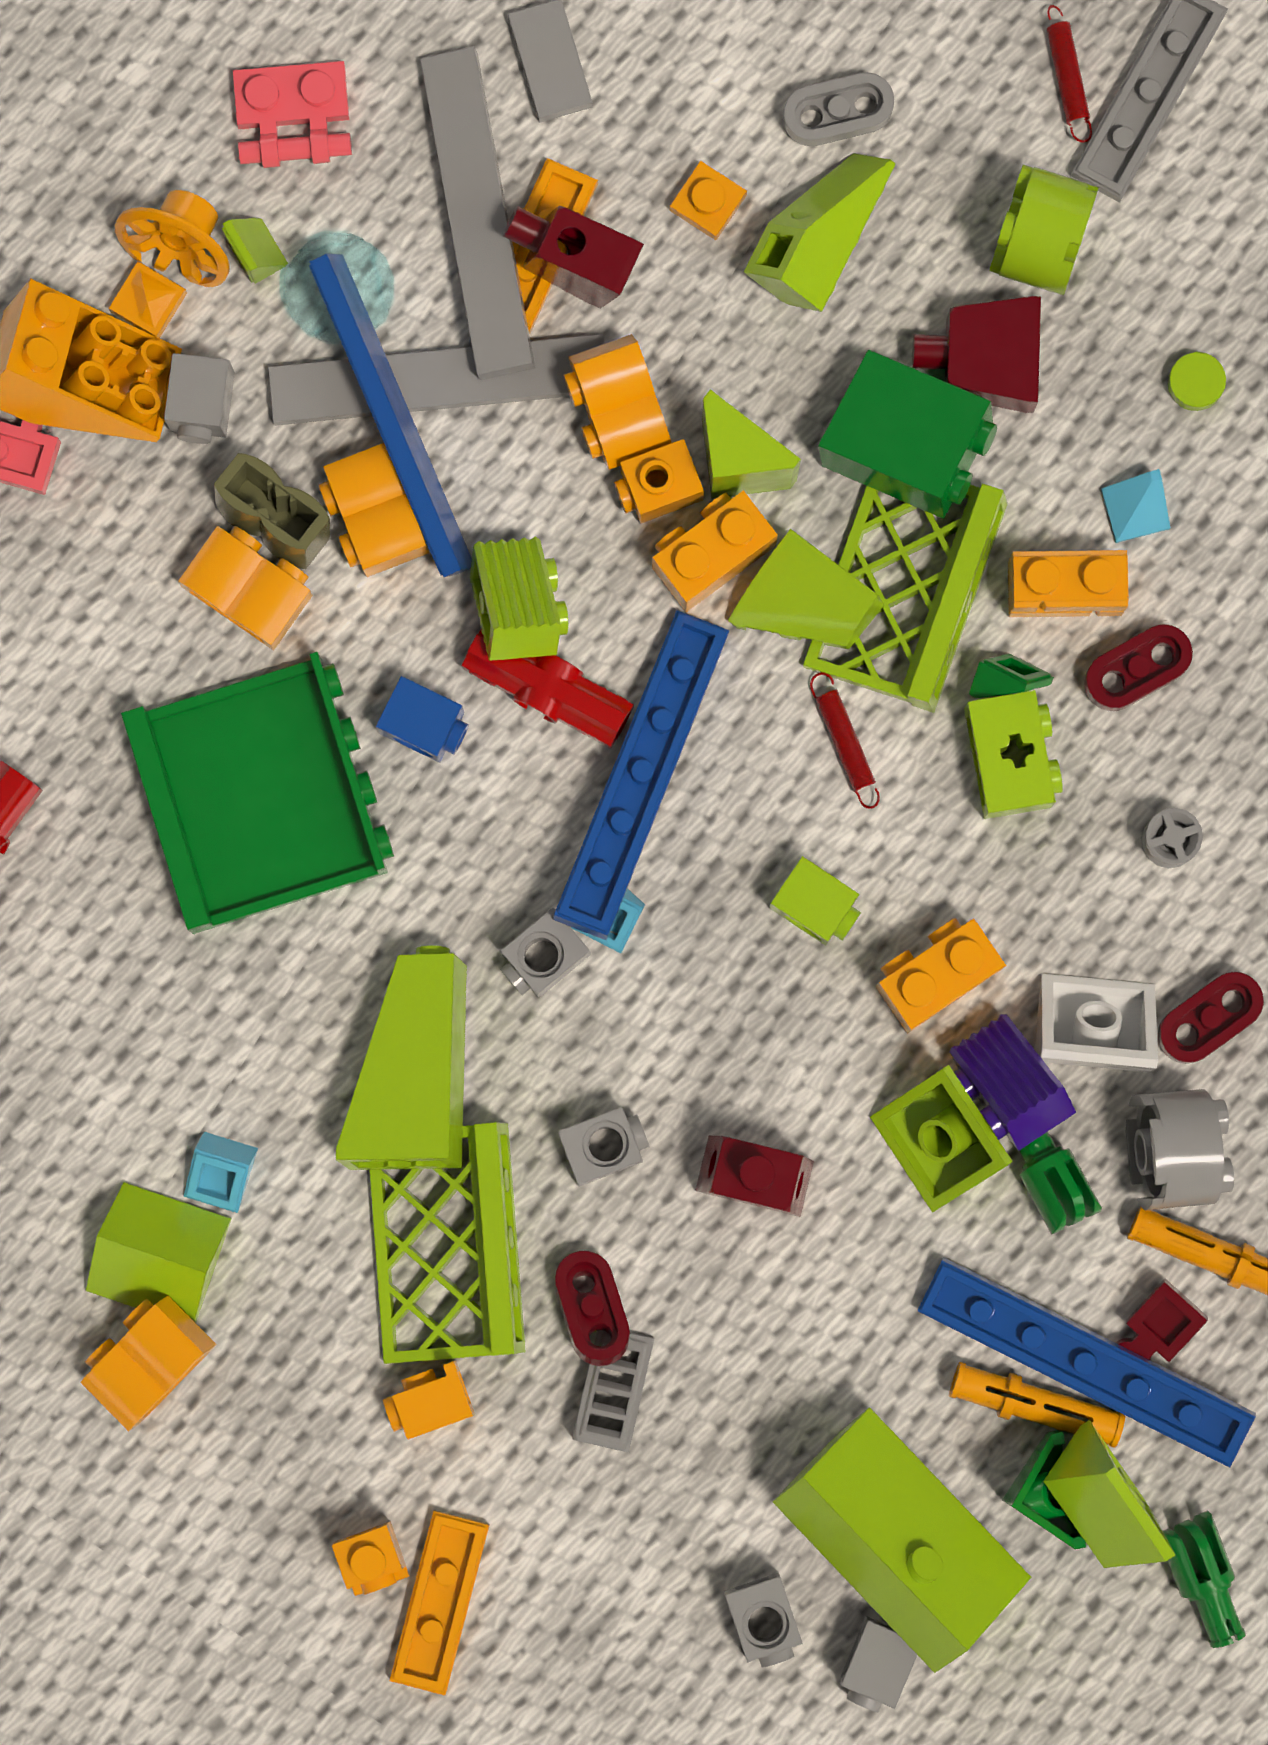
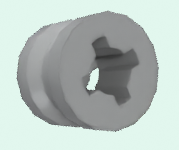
(1181, 833)

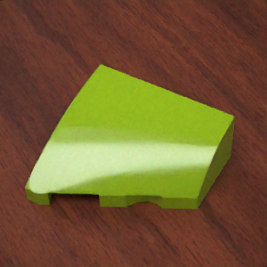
(806, 597)

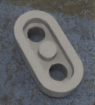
(837, 108)

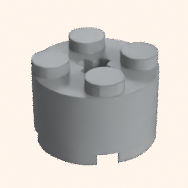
(1179, 1149)

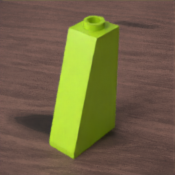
(413, 1073)

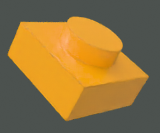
(708, 200)

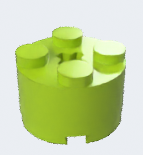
(1043, 229)

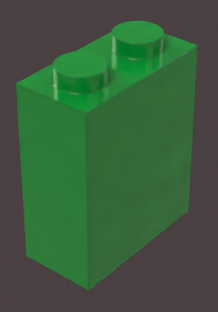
(908, 434)

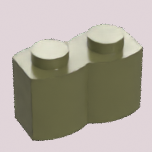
(286, 518)

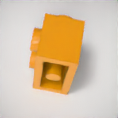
(713, 550)
(940, 975)

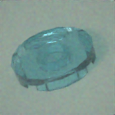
(369, 273)

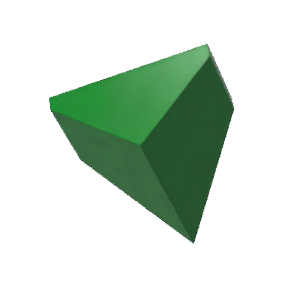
(1034, 1499)

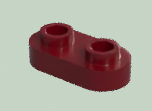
(1137, 668)
(1210, 1018)
(592, 1310)

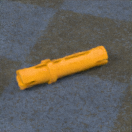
(1201, 1249)
(971, 1386)

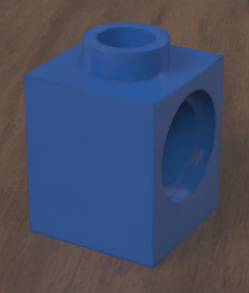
(423, 720)

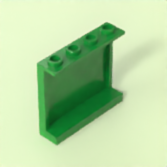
(258, 794)

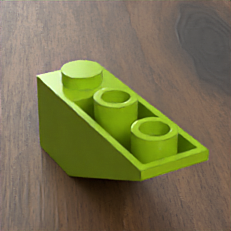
(815, 235)

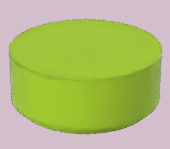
(1196, 381)

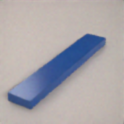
(391, 414)
(641, 775)
(1087, 1362)

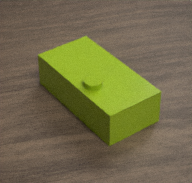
(902, 1540)

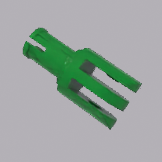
(1057, 1184)
(1204, 1576)

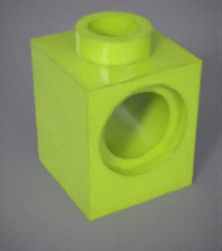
(816, 902)

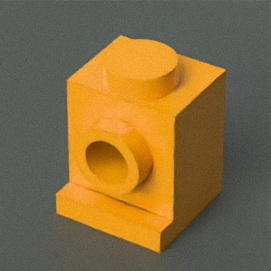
(429, 1402)
(370, 1559)

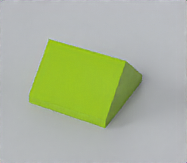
(742, 453)
(941, 1139)
(156, 1250)
(1106, 1503)

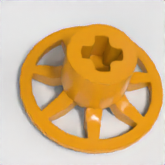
(180, 233)

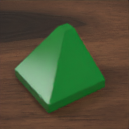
(1007, 675)

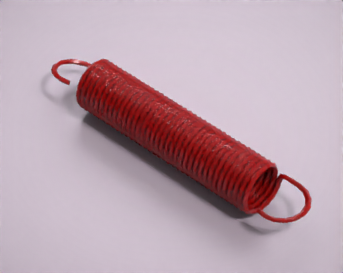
(1068, 72)
(845, 740)

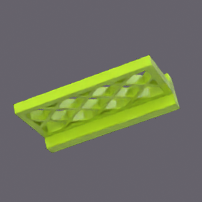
(950, 603)
(495, 1253)

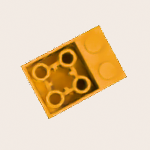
(81, 367)

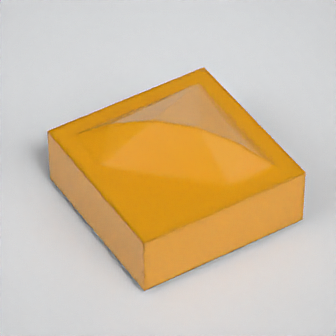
(147, 300)

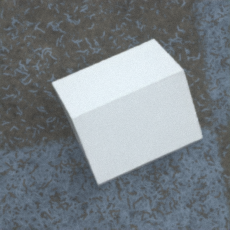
(1097, 1023)

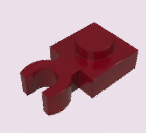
(1163, 1323)

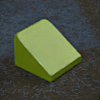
(254, 247)

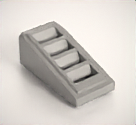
(602, 1436)

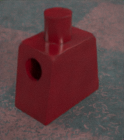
(596, 259)
(989, 351)
(754, 1174)

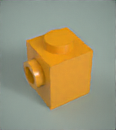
(659, 482)

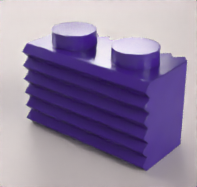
(1011, 1082)

